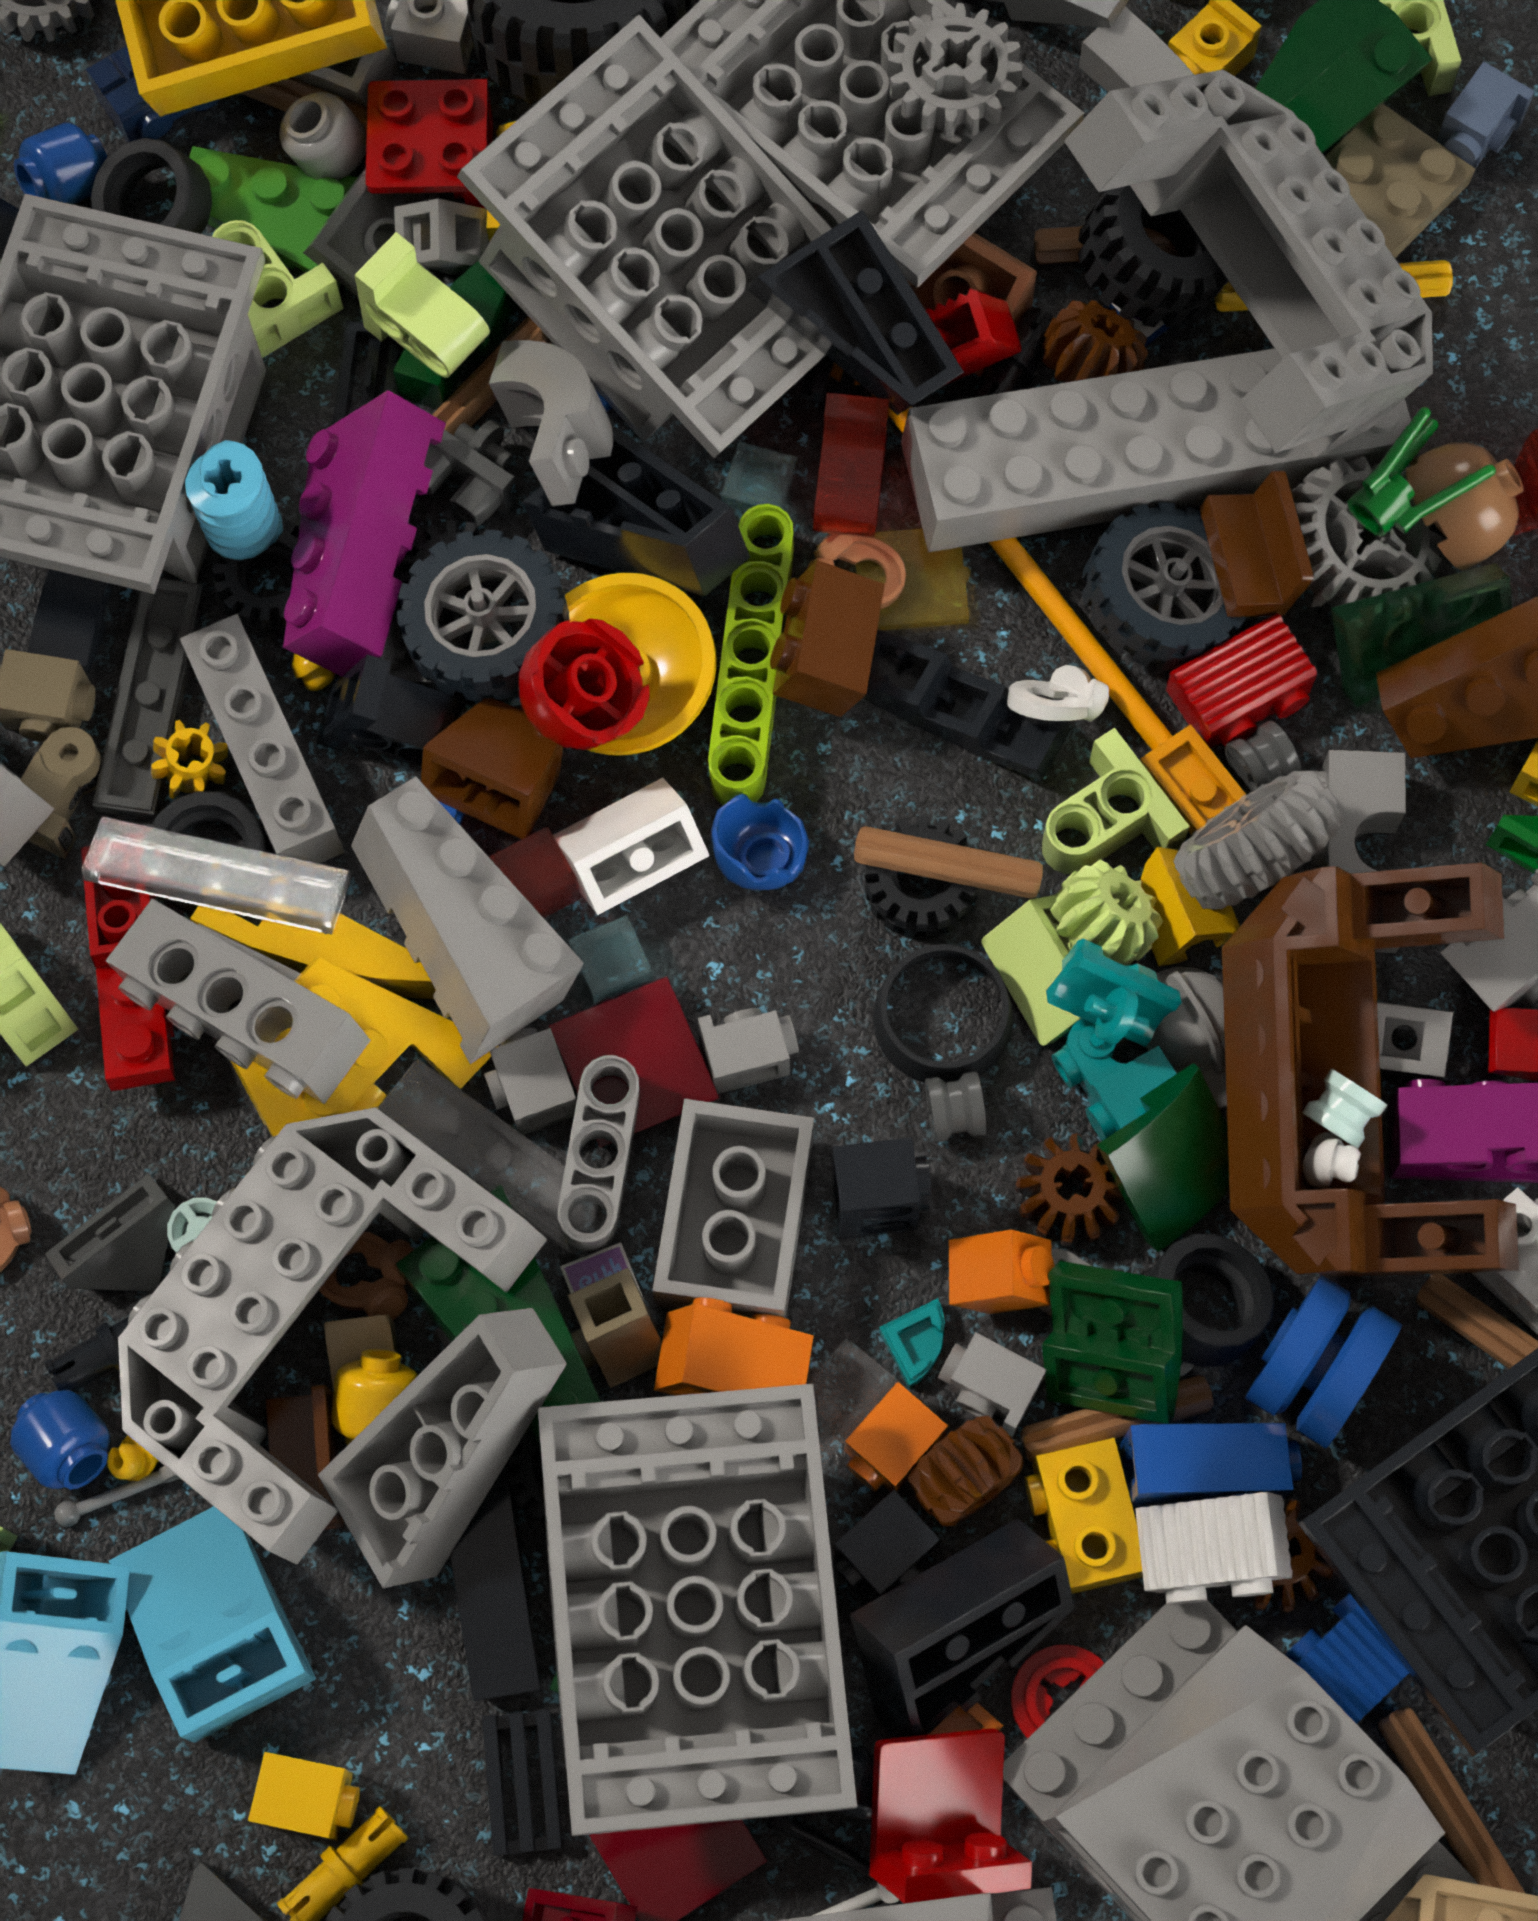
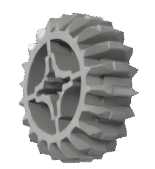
(1334, 539)
(1258, 840)

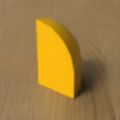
(1183, 917)

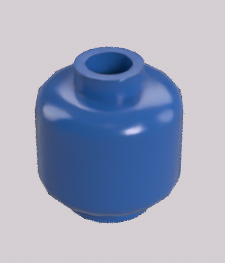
(59, 163)
(60, 1440)

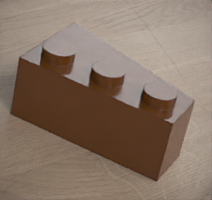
(1468, 688)

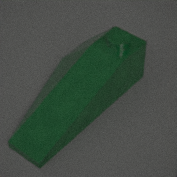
(1342, 65)

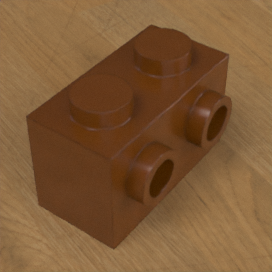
(827, 638)

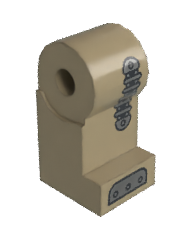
(61, 775)

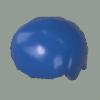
(759, 843)

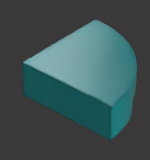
(916, 1341)

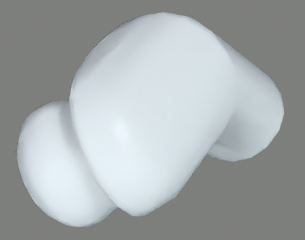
(1330, 1159)

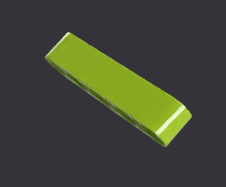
(750, 683)

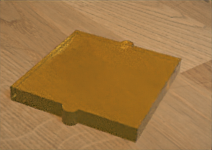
(933, 583)

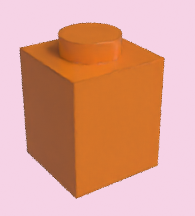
(1000, 1272)
(892, 1440)

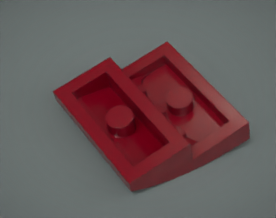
(653, 1037)
(678, 1866)

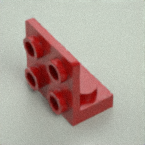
(426, 134)
(942, 1817)

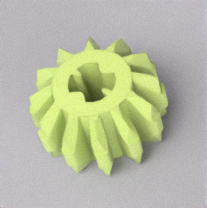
(1107, 911)

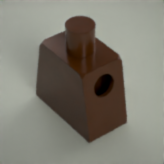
(493, 767)

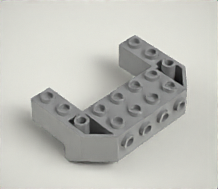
(1285, 239)
(252, 1278)

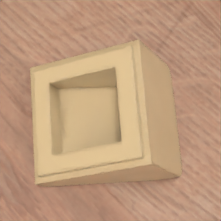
(351, 1336)

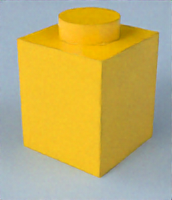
(304, 1797)

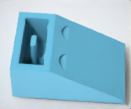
(210, 1624)
(55, 1655)

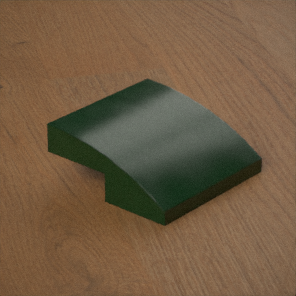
(1171, 1158)
(1114, 1341)

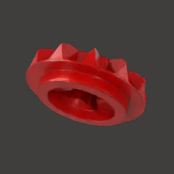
(1054, 1665)

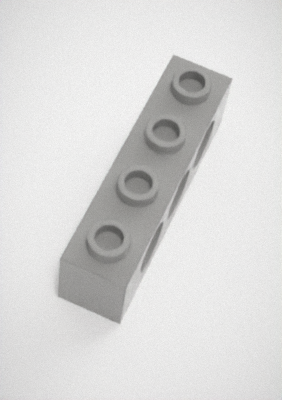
(261, 742)
(167, 946)

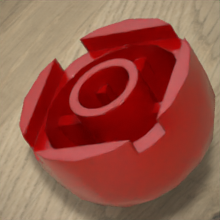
(583, 684)

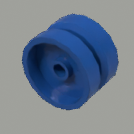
(1316, 1357)

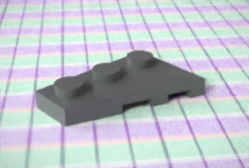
(358, 230)

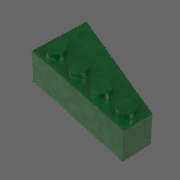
(458, 1294)

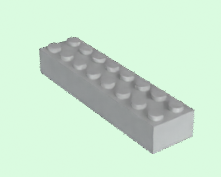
(1101, 448)

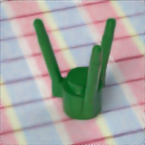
(1386, 494)

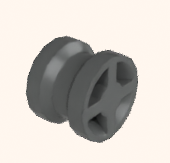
(1262, 757)
(955, 1107)

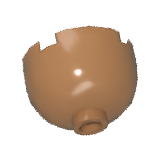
(1478, 520)

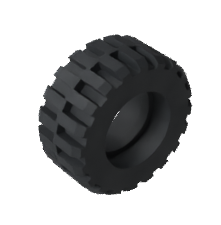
(543, 41)

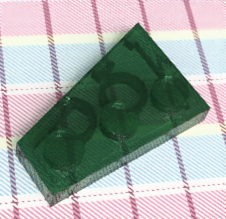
(1410, 620)

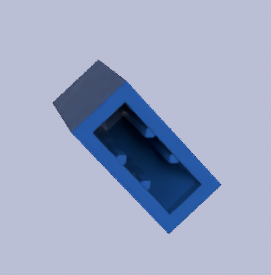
(1207, 1461)

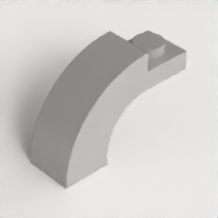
(553, 391)

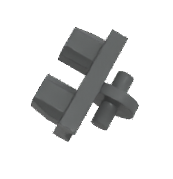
(479, 466)

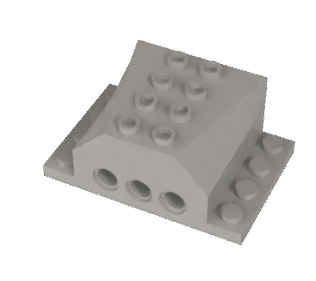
(819, 105)
(634, 236)
(114, 378)
(694, 1610)
(1225, 1785)

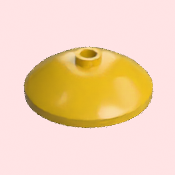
(673, 646)

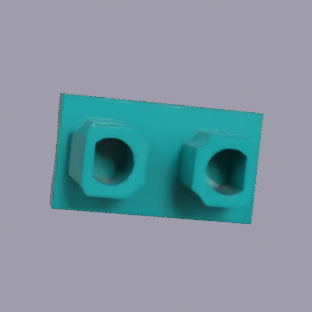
(1111, 995)

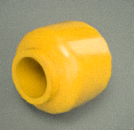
(366, 1389)

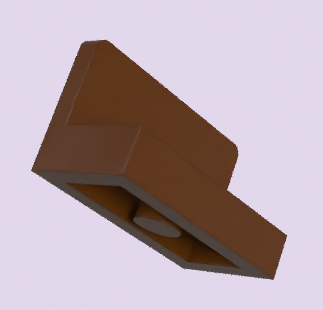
(1257, 548)
(305, 1438)

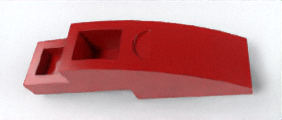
(133, 1039)

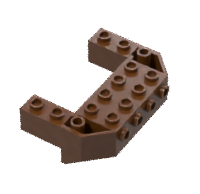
(1307, 1004)

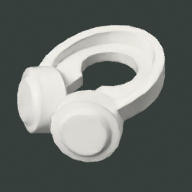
(1072, 694)

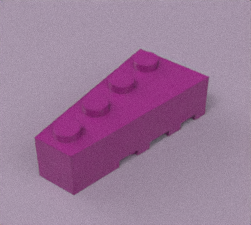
(356, 530)
(1464, 1131)

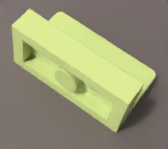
(1029, 959)

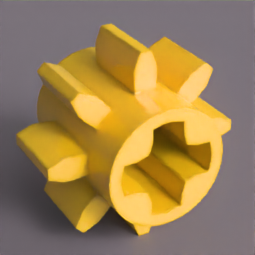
(180, 747)

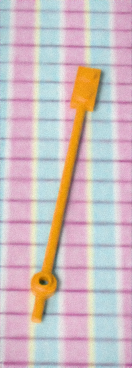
(1178, 763)

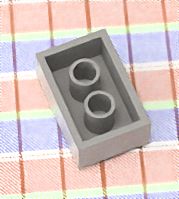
(734, 1208)

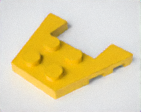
(391, 1026)

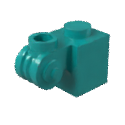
(1110, 1086)

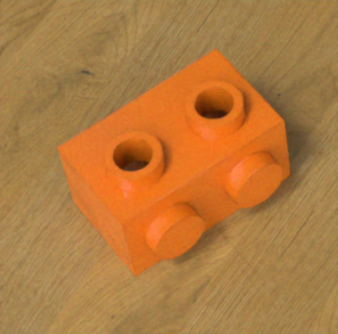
(720, 1351)

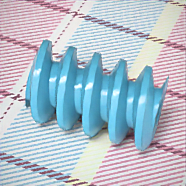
(233, 501)

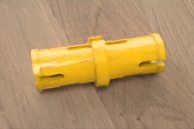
(343, 1868)

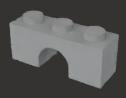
(1371, 799)

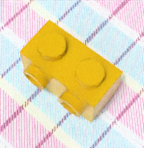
(1087, 1513)

